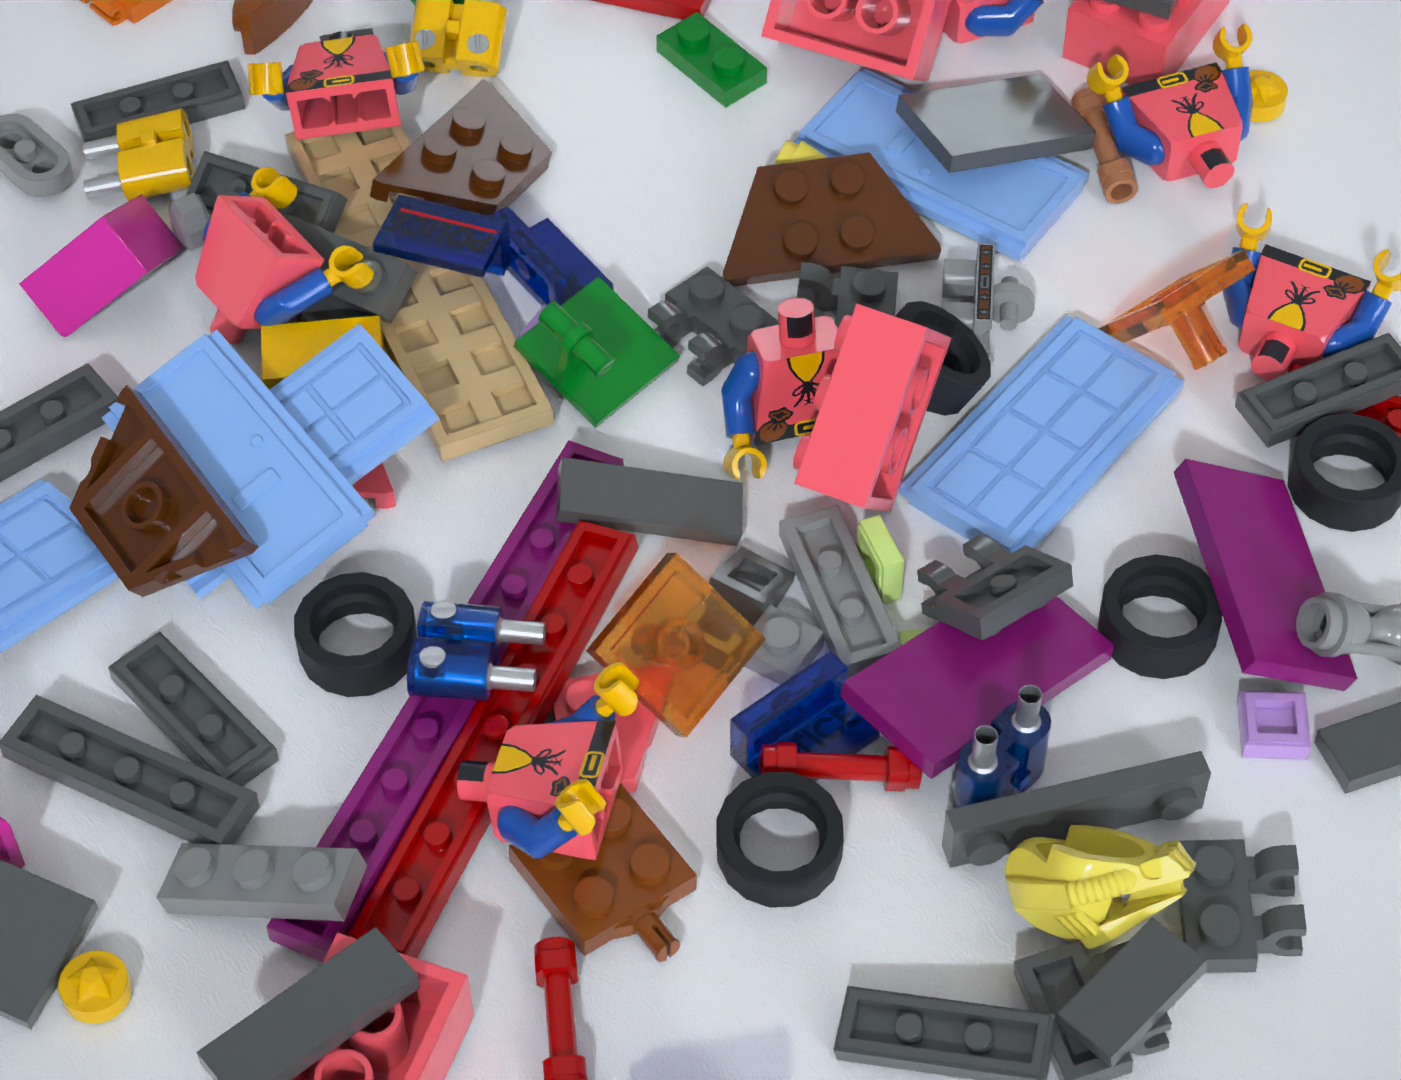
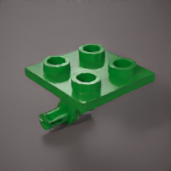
(596, 351)

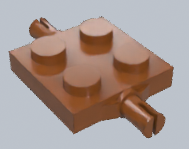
(620, 890)

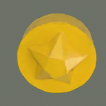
(1268, 95)
(95, 987)

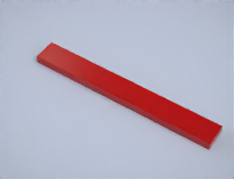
(449, 829)

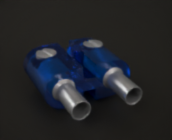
(459, 652)
(1006, 753)

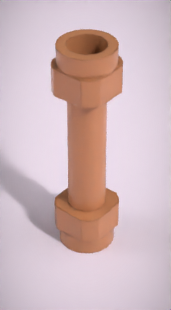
(1114, 173)

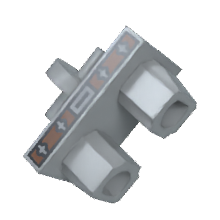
(974, 279)

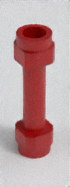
(891, 768)
(556, 974)

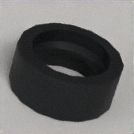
(965, 363)
(1339, 506)
(1165, 578)
(347, 596)
(779, 791)

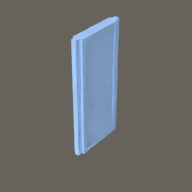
(990, 204)
(352, 408)
(1042, 437)
(258, 464)
(44, 561)

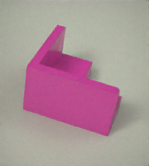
(101, 264)

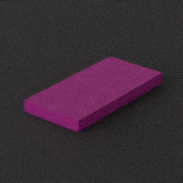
(1258, 571)
(949, 683)

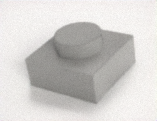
(788, 645)

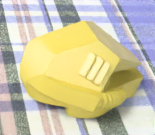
(1079, 882)

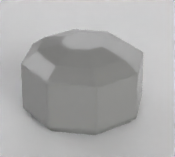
(188, 220)

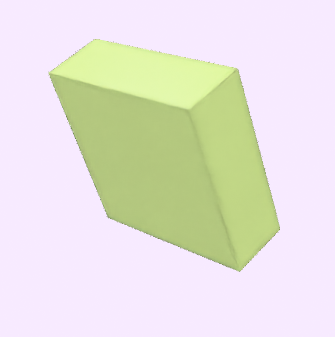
(881, 558)

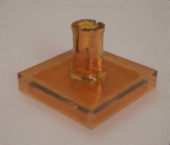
(1181, 308)
(678, 643)

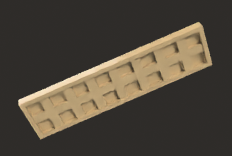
(448, 326)

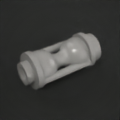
(1342, 626)

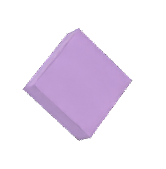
(1273, 725)

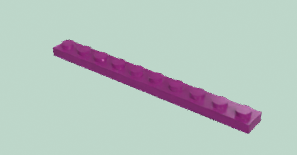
(427, 727)

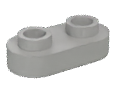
(32, 157)

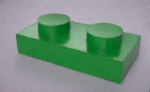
(711, 59)

